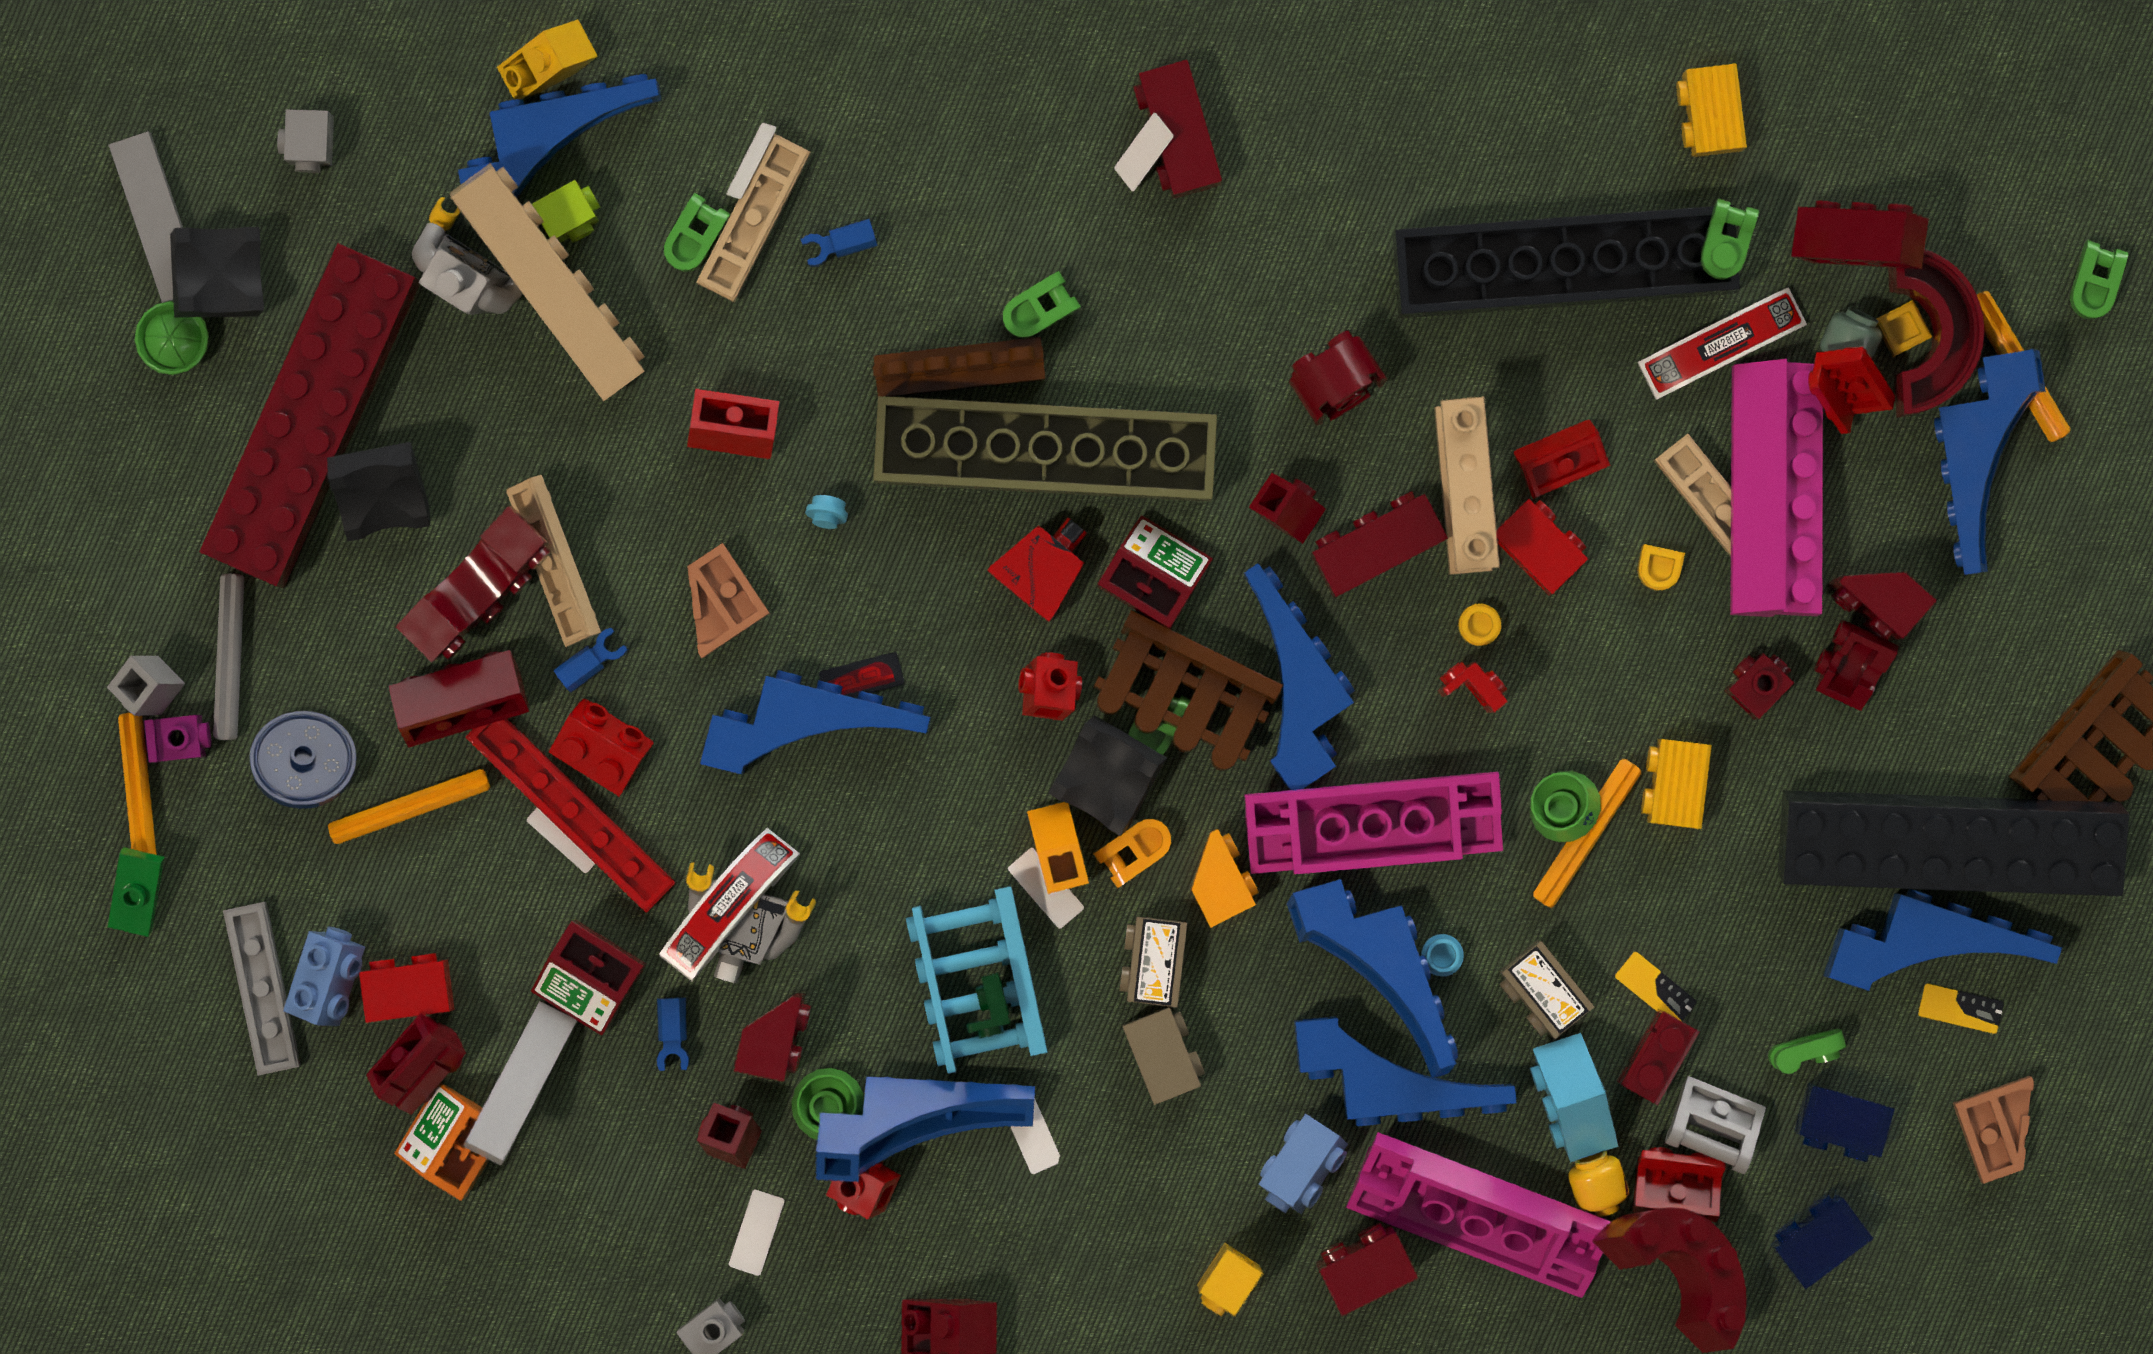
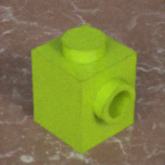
(568, 212)

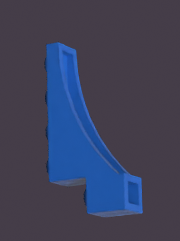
(536, 131)
(1974, 442)
(1309, 686)
(795, 712)
(1922, 932)
(1384, 954)
(1382, 1088)
(911, 1112)

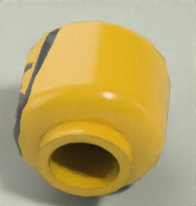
(1598, 1184)

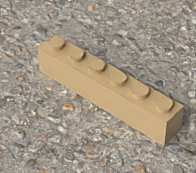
(546, 280)

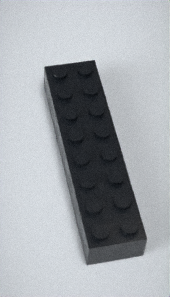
(1555, 262)
(1953, 843)

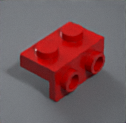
(1848, 385)
(1484, 686)
(601, 746)
(1679, 1182)

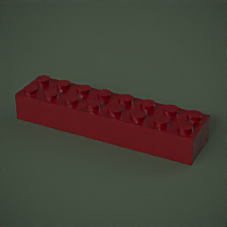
(310, 415)

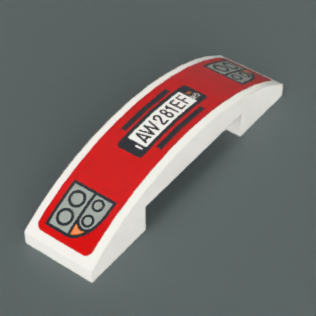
(1722, 343)
(727, 903)

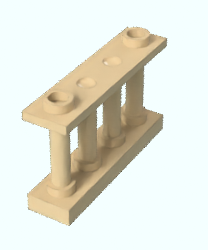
(1466, 486)

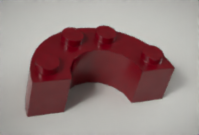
(1956, 335)
(476, 586)
(1700, 1260)

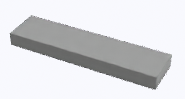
(149, 204)
(261, 988)
(520, 1083)

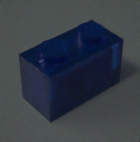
(1843, 1121)
(1820, 1240)

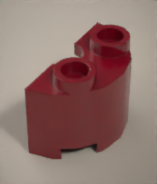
(1853, 664)

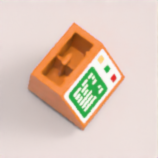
(437, 1140)

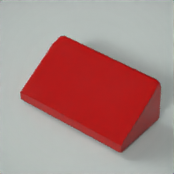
(1561, 458)

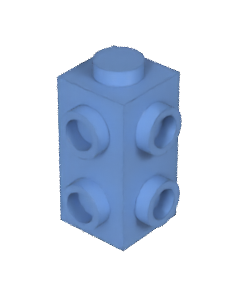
(325, 977)
(1302, 1165)

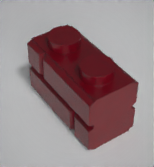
(1658, 1056)
(416, 1064)

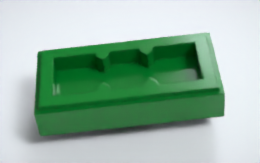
(135, 891)

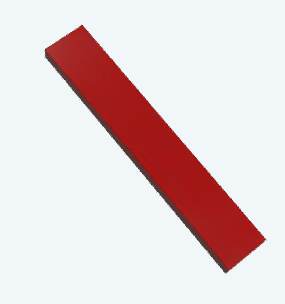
(572, 812)

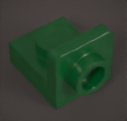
(991, 998)

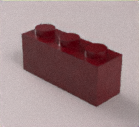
(1189, 157)
(1860, 235)
(1378, 543)
(458, 698)

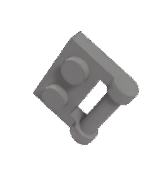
(1720, 1114)

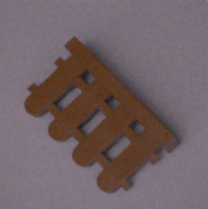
(959, 367)
(1209, 690)
(2066, 738)

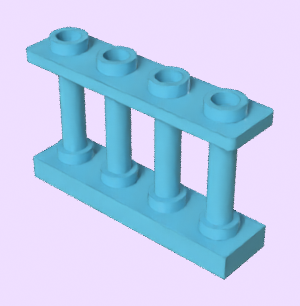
(1008, 951)

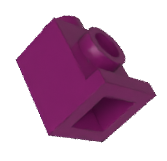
(159, 742)

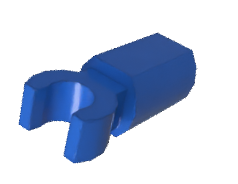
(842, 241)
(587, 662)
(672, 1030)

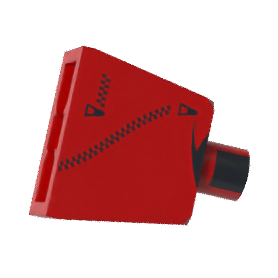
(1042, 567)

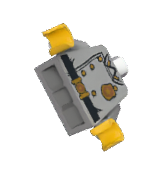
(459, 272)
(762, 933)

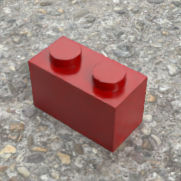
(733, 424)
(1541, 546)
(406, 989)

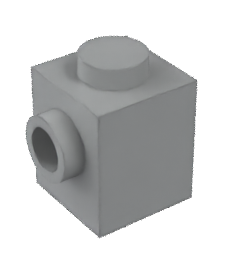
(307, 139)
(145, 685)
(712, 1328)

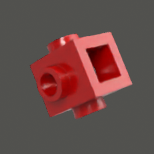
(1050, 686)
(869, 1195)

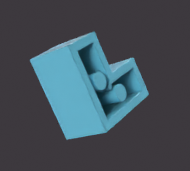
(1573, 1098)

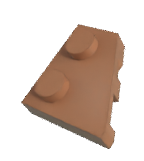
(722, 600)
(1997, 1128)

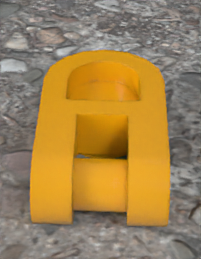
(1146, 839)

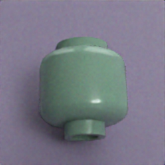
(1852, 330)

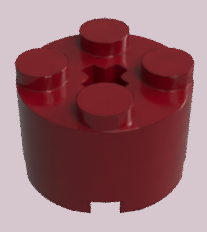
(1336, 378)

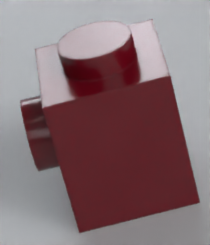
(1288, 506)
(1759, 683)
(729, 1134)

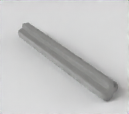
(228, 656)

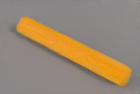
(2005, 342)
(137, 783)
(408, 806)
(1575, 852)

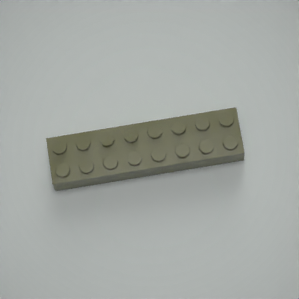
(1045, 449)

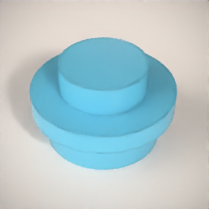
(827, 511)
(1443, 954)

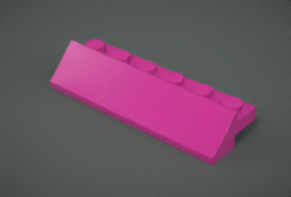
(1776, 491)
(1374, 824)
(1478, 1214)

